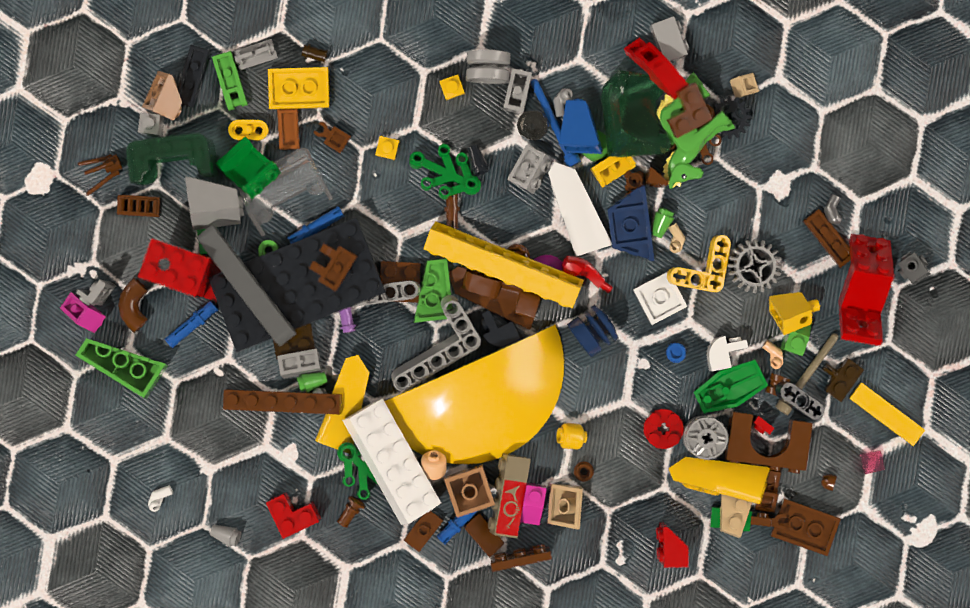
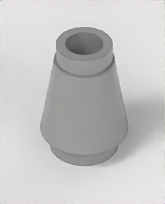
(227, 535)

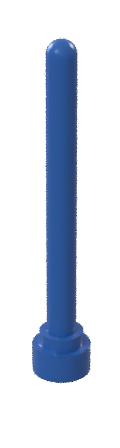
(570, 158)

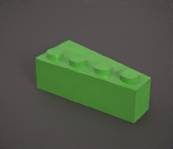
(128, 369)

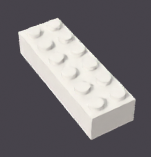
(391, 461)

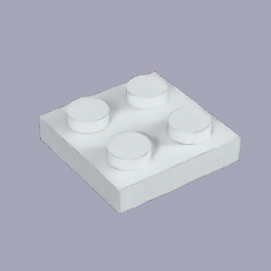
(659, 298)

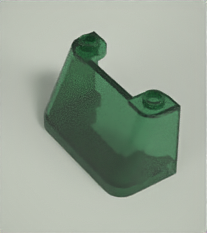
(632, 116)

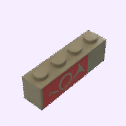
(509, 495)

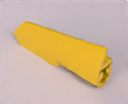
(352, 386)
(721, 477)

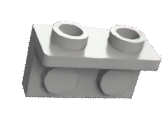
(530, 169)
(97, 293)

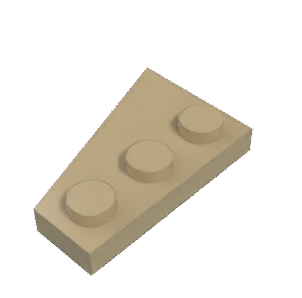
(733, 515)

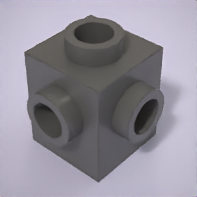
(920, 270)

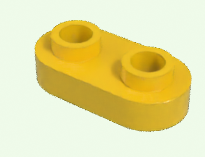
(249, 130)

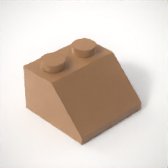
(469, 490)

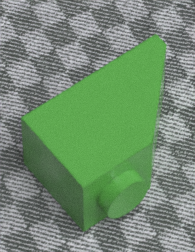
(797, 341)

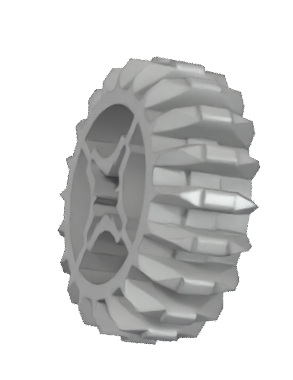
(758, 274)

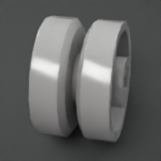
(488, 67)

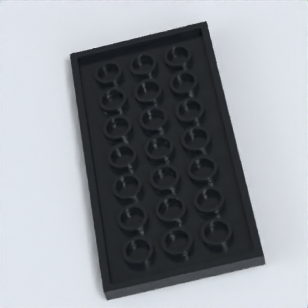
(296, 287)

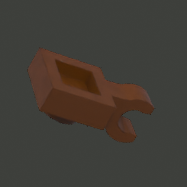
(763, 520)

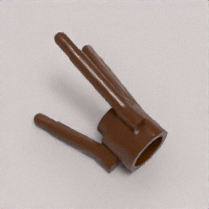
(111, 164)

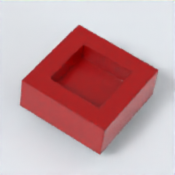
(761, 425)

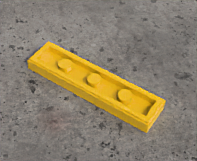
(886, 414)

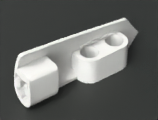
(577, 210)

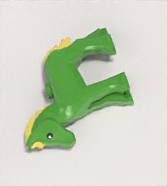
(689, 145)

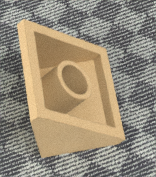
(565, 505)

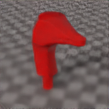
(578, 266)

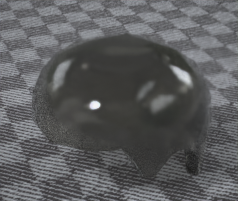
(532, 125)

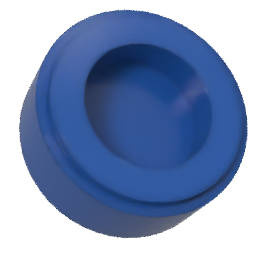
(675, 352)

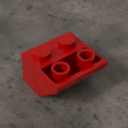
(672, 549)

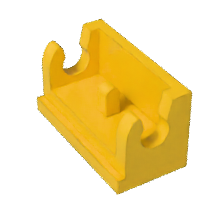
(611, 169)

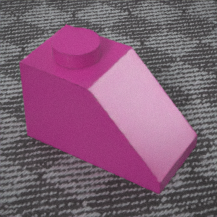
(82, 314)
(533, 503)

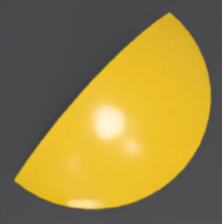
(485, 404)

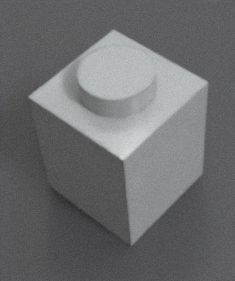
(151, 124)

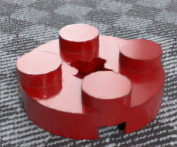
(655, 420)

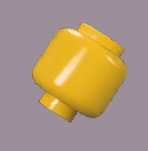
(571, 436)

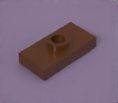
(423, 530)

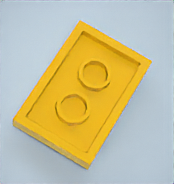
(298, 88)

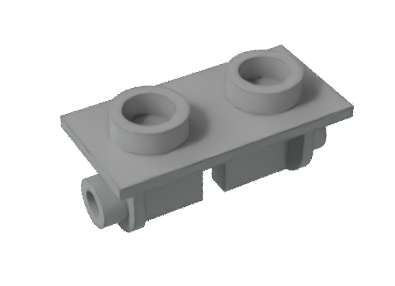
(255, 54)

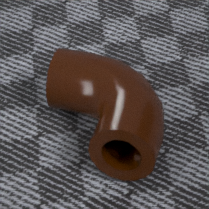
(129, 303)

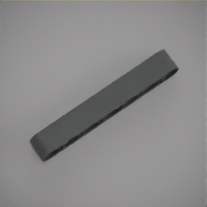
(246, 285)

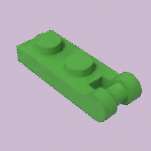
(229, 80)

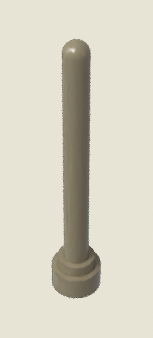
(784, 407)

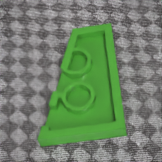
(433, 288)

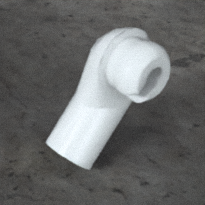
(157, 497)

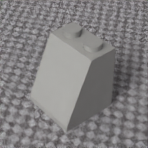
(213, 204)

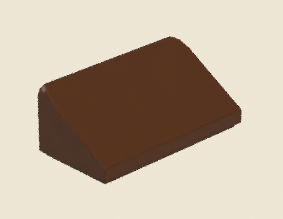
(655, 179)
(481, 534)

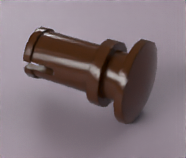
(351, 510)

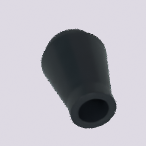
(477, 161)

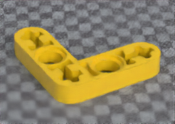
(705, 277)

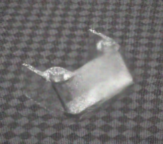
(297, 175)

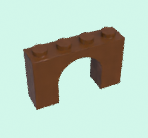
(792, 456)

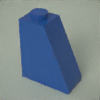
(579, 129)

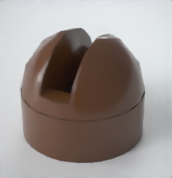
(828, 481)

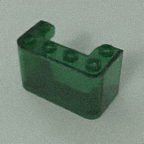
(146, 153)

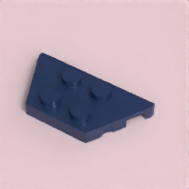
(631, 224)

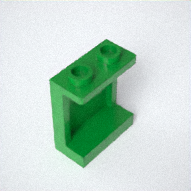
(248, 168)

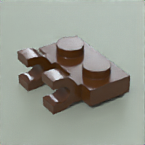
(336, 269)

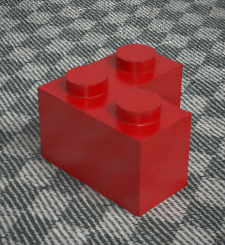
(289, 519)

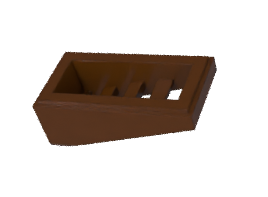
(121, 203)

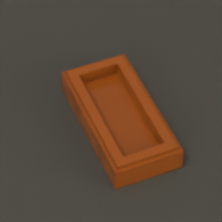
(288, 129)

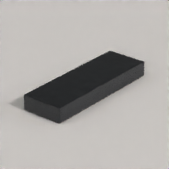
(193, 75)

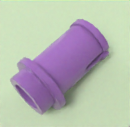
(347, 320)

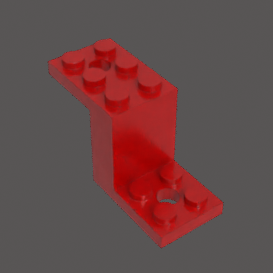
(186, 272)
(865, 289)

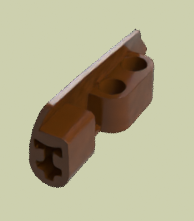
(495, 295)

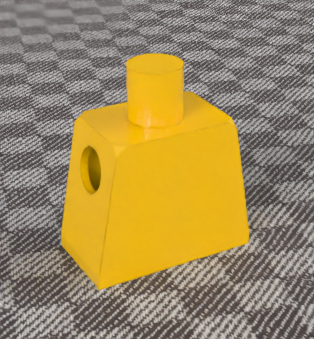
(792, 311)

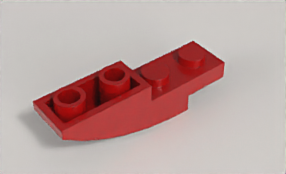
(657, 66)

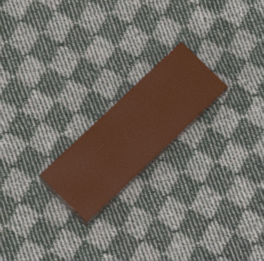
(828, 237)

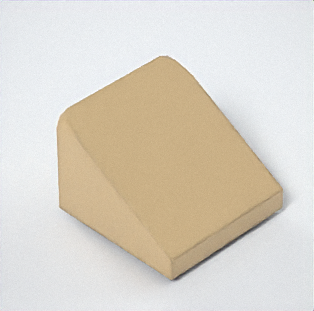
(744, 85)

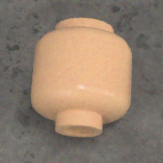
(434, 465)

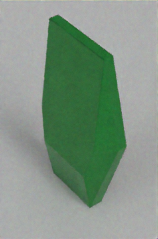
(730, 387)

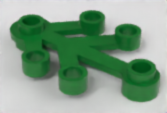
(447, 174)
(363, 469)

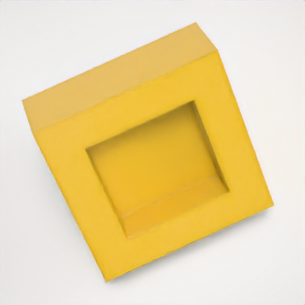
(452, 87)
(387, 148)

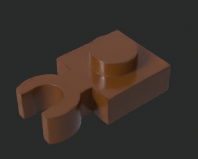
(335, 138)

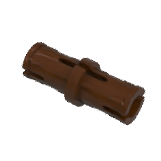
(452, 211)

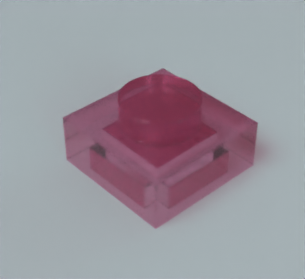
(872, 461)

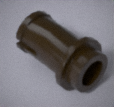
(314, 53)

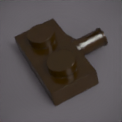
(842, 378)

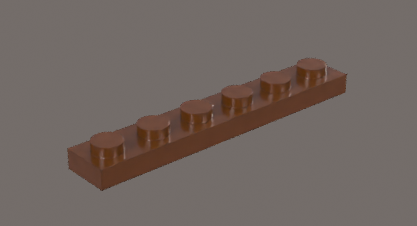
(282, 401)

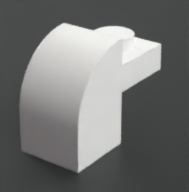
(719, 349)

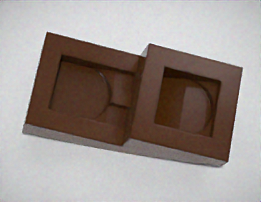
(771, 494)

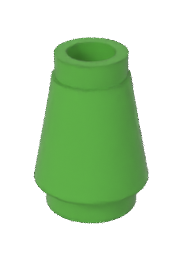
(662, 221)
(311, 381)

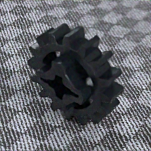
(734, 108)

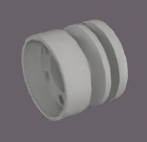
(701, 426)

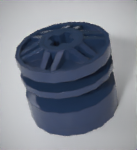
(593, 330)

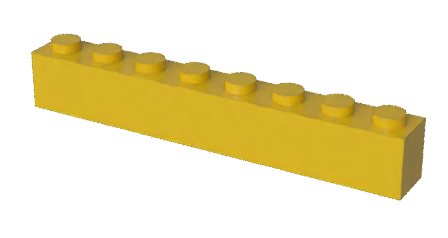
(503, 264)

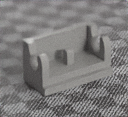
(299, 363)

